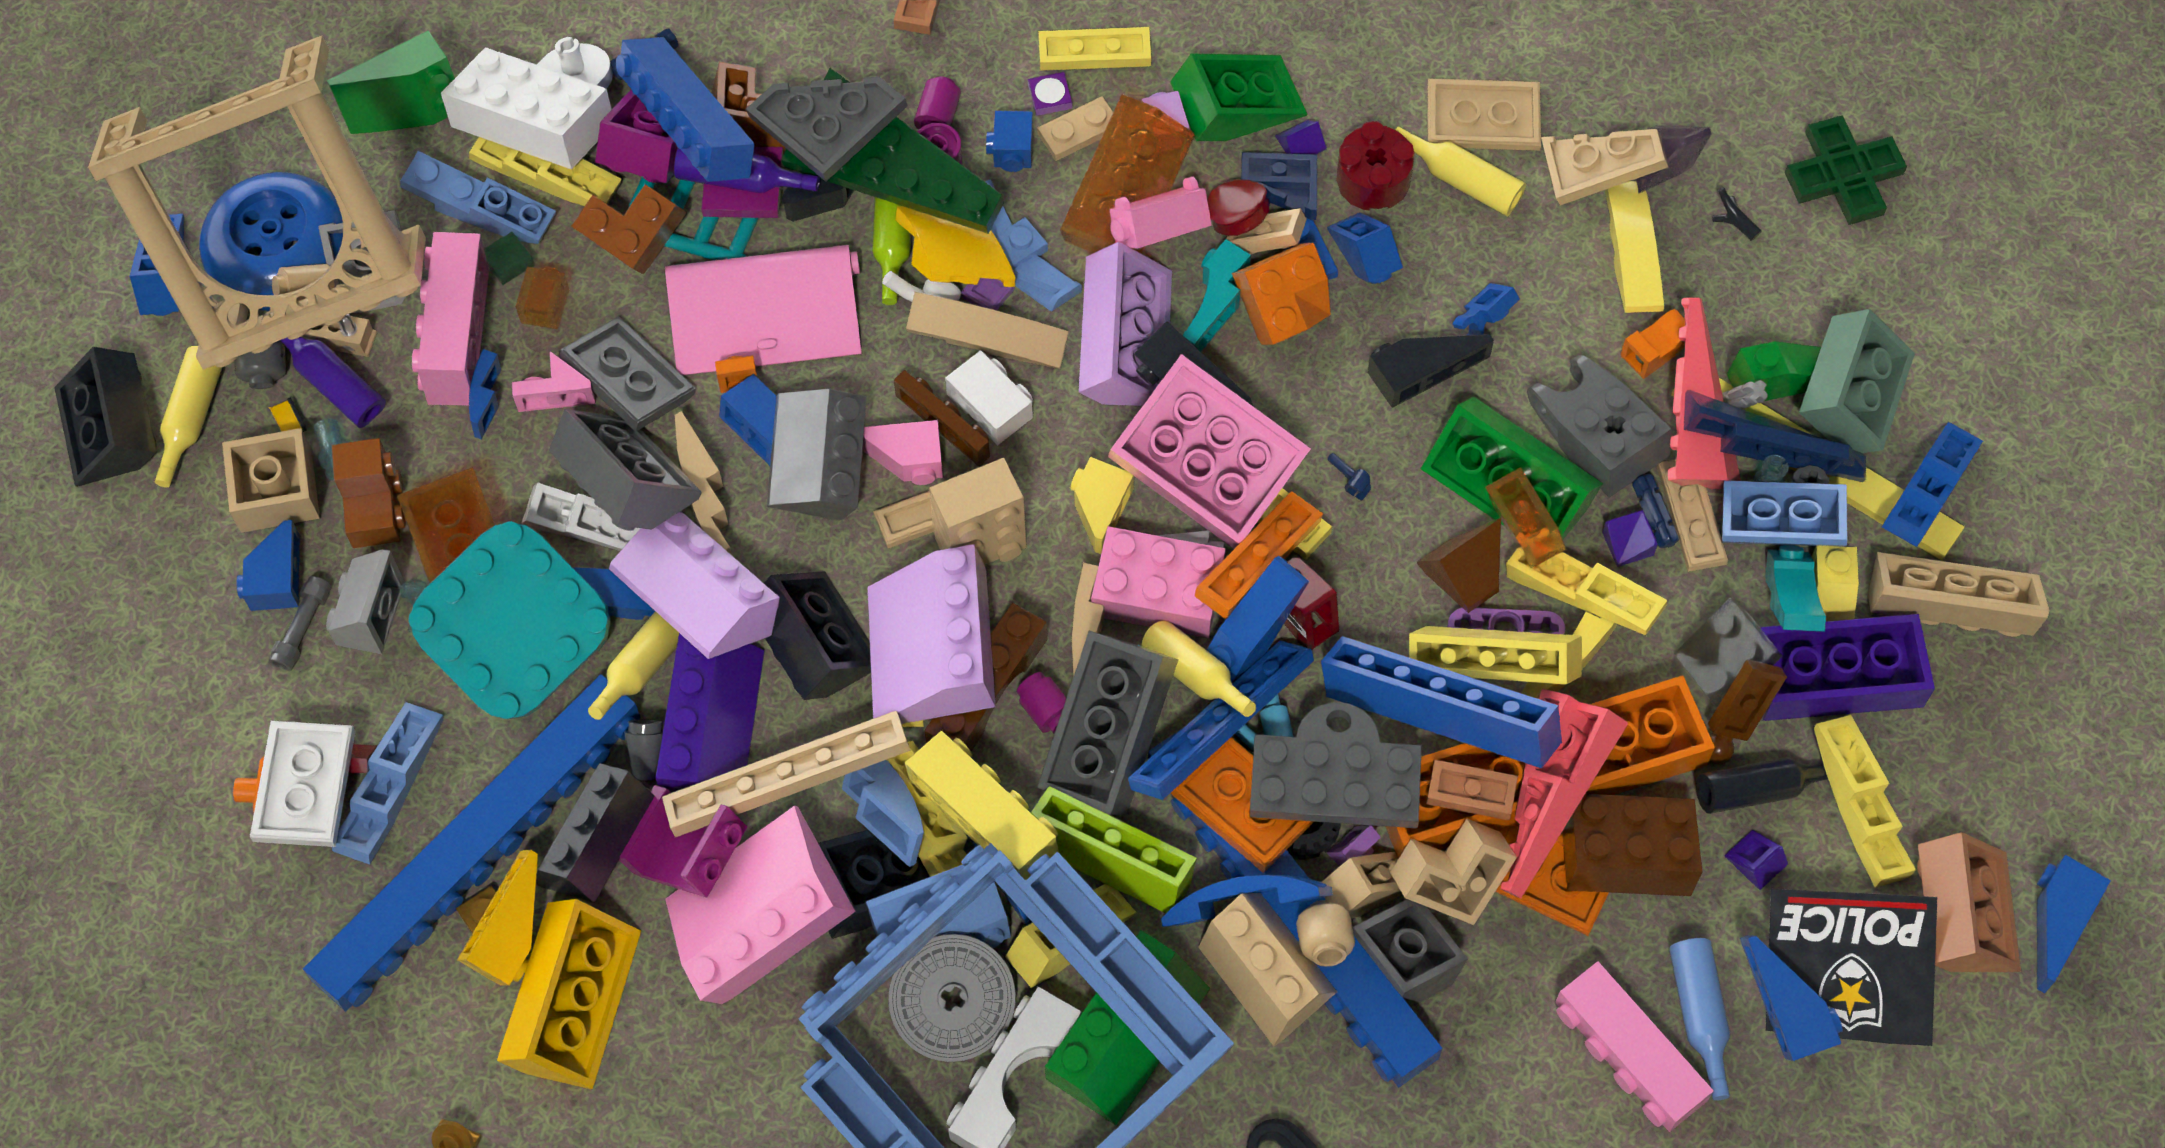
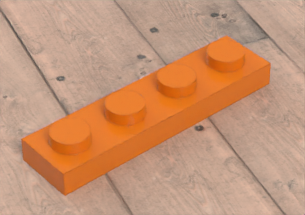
(1273, 537)

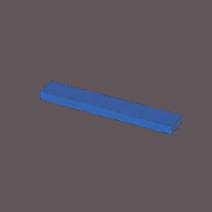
(1219, 721)

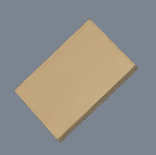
(1484, 113)

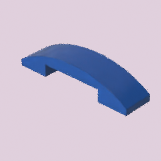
(1200, 904)

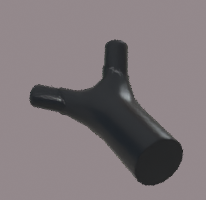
(1736, 216)

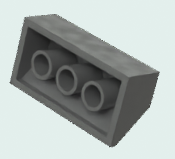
(621, 470)
(1107, 722)

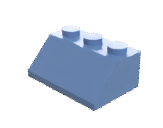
(1784, 513)
(980, 919)

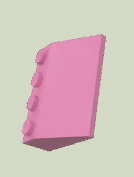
(1208, 452)
(760, 912)

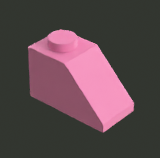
(906, 450)

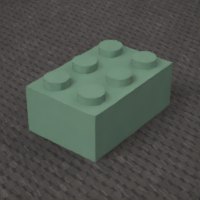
(1857, 381)

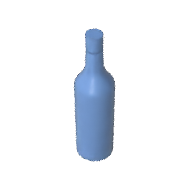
(1702, 1007)

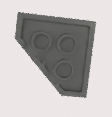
(827, 119)

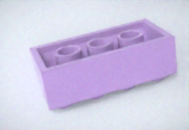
(1122, 308)
(697, 586)

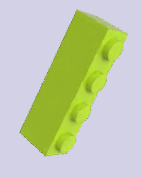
(1117, 851)

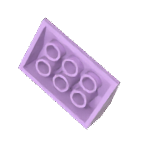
(932, 638)

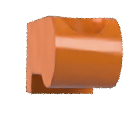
(1654, 344)

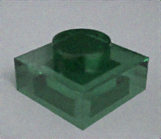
(508, 258)

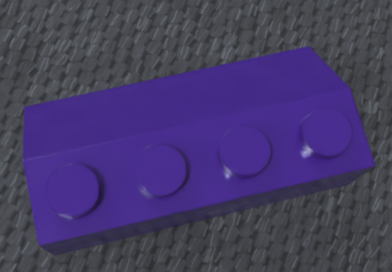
(708, 714)

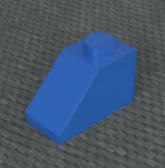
(1367, 247)
(272, 571)

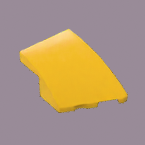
(954, 252)

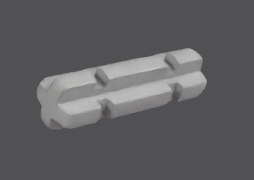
(1746, 395)

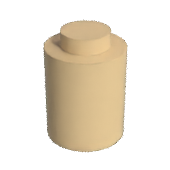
(297, 277)

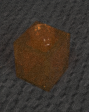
(542, 297)

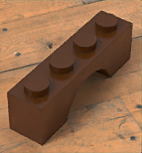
(1014, 647)

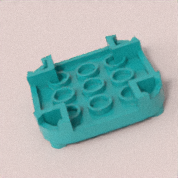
(510, 620)

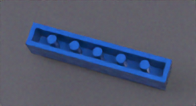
(685, 109)
(1442, 701)

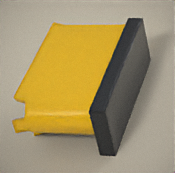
(287, 416)

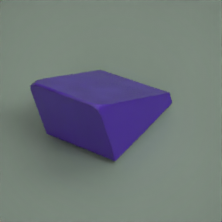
(1758, 858)

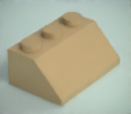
(1265, 966)

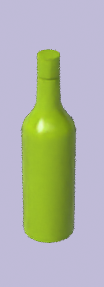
(890, 244)

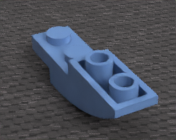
(477, 202)

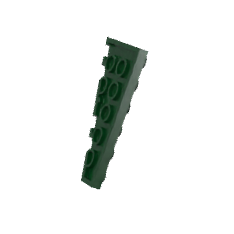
(914, 174)

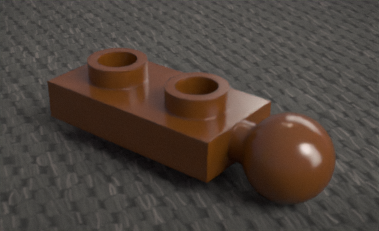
(1743, 707)

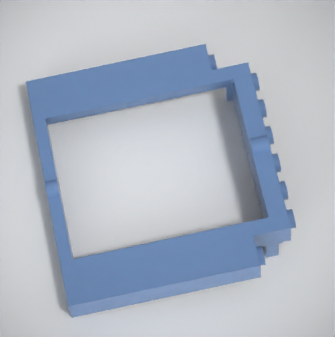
(1079, 928)

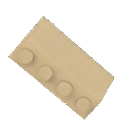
(1957, 594)

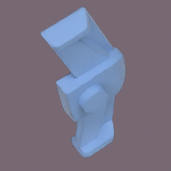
(1033, 274)

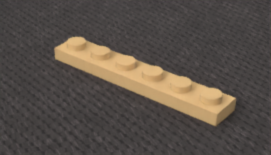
(787, 773)

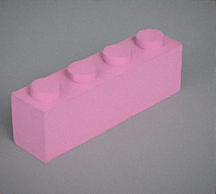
(1632, 1047)

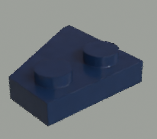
(1287, 178)

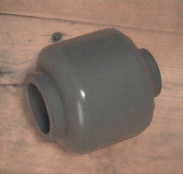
(262, 367)

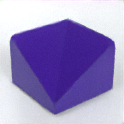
(1629, 538)

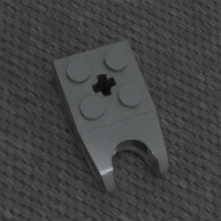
(1602, 426)

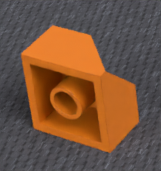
(1285, 293)

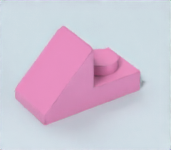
(562, 390)

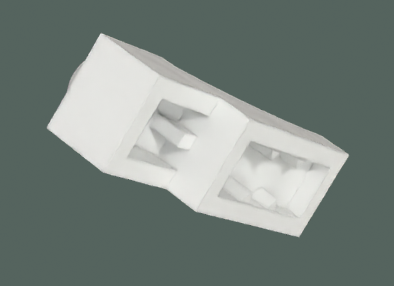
(573, 517)

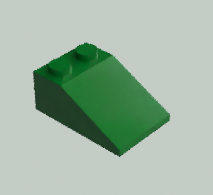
(395, 88)
(1236, 94)

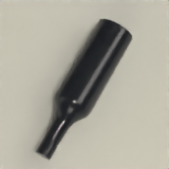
(1755, 784)

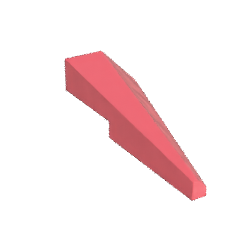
(1698, 454)
(1554, 792)

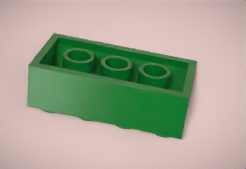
(1485, 446)
(1101, 1056)

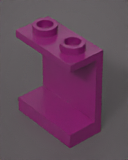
(686, 861)

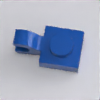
(1488, 306)

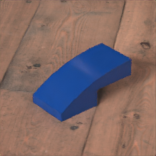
(481, 397)

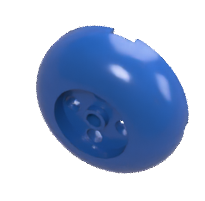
(271, 201)

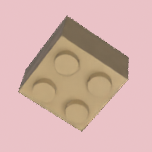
(270, 480)

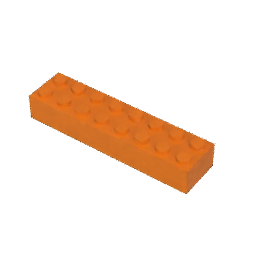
(1659, 742)

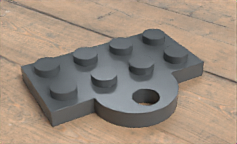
(1336, 774)

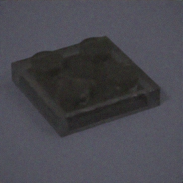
(1722, 647)

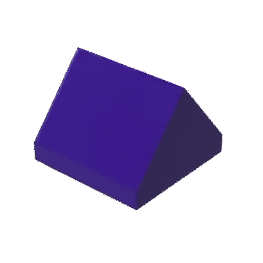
(1302, 138)

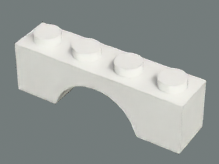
(1038, 1032)

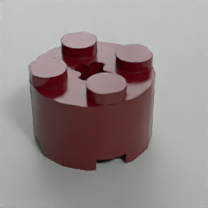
(1374, 166)

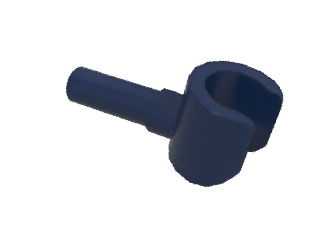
(1358, 480)

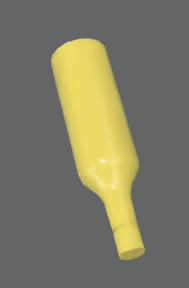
(1469, 173)
(185, 412)
(636, 663)
(1196, 666)

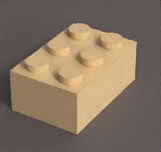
(980, 510)

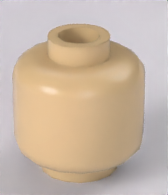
(1325, 933)

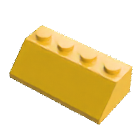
(569, 994)

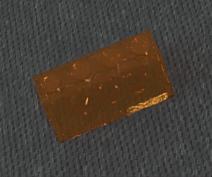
(1133, 161)

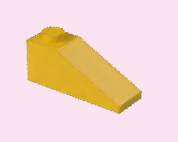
(505, 930)

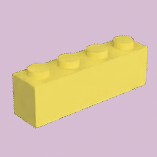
(1500, 653)
(979, 803)

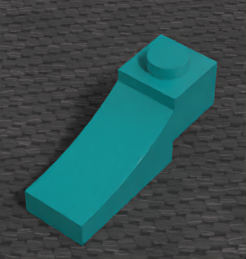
(1222, 294)
(1794, 589)

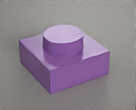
(1354, 844)

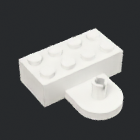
(533, 108)

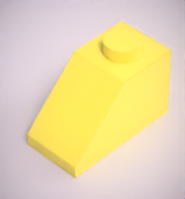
(1101, 498)
(1836, 580)

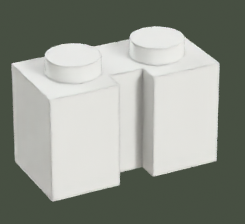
(990, 396)

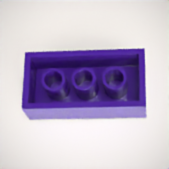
(1851, 668)

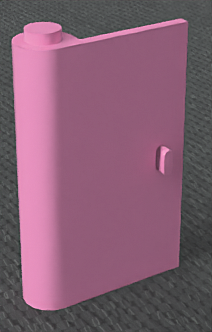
(764, 307)

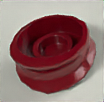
(1238, 207)

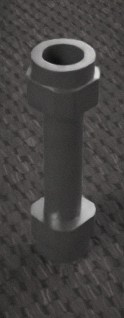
(285, 653)

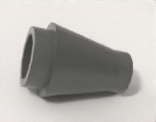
(644, 747)

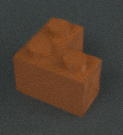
(735, 92)
(637, 234)
(369, 492)

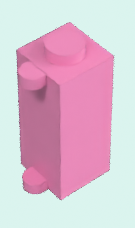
(1160, 215)

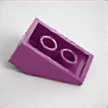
(635, 142)

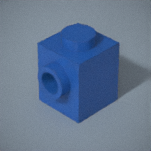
(1011, 140)

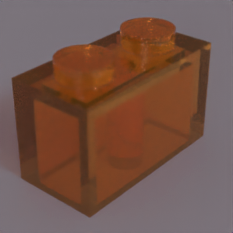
(1525, 518)

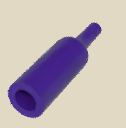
(763, 177)
(335, 380)

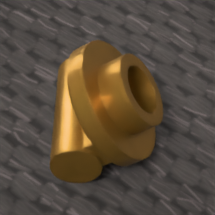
(454, 1135)

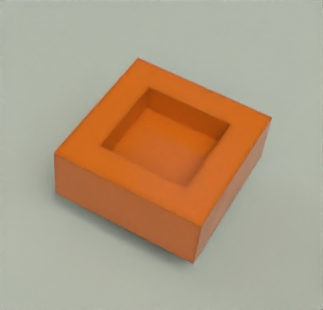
(734, 371)

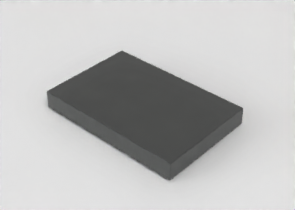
(628, 373)

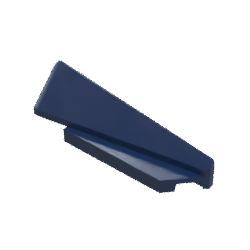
(1759, 437)

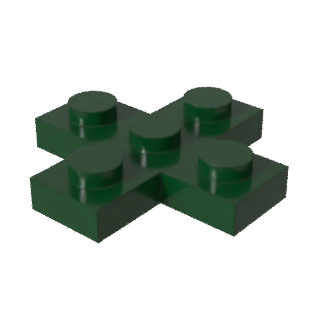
(1845, 170)

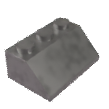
(817, 453)

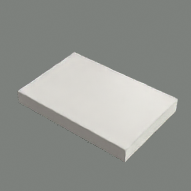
(302, 783)

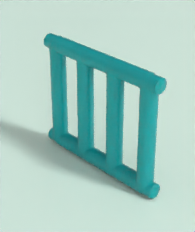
(699, 244)

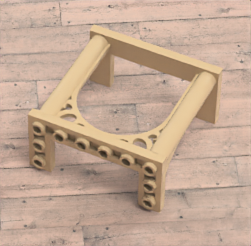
(222, 326)

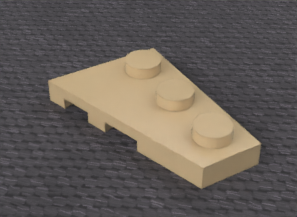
(1598, 163)

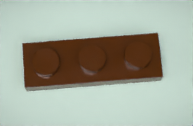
(920, 398)

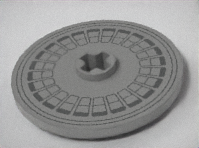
(962, 1029)

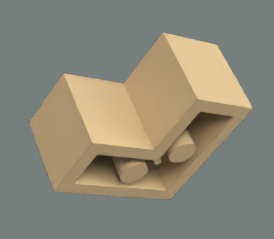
(1458, 879)

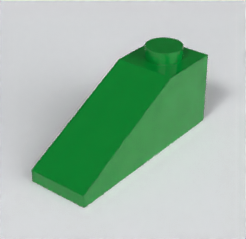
(1781, 365)

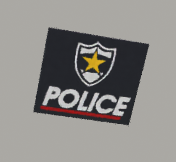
(1863, 958)

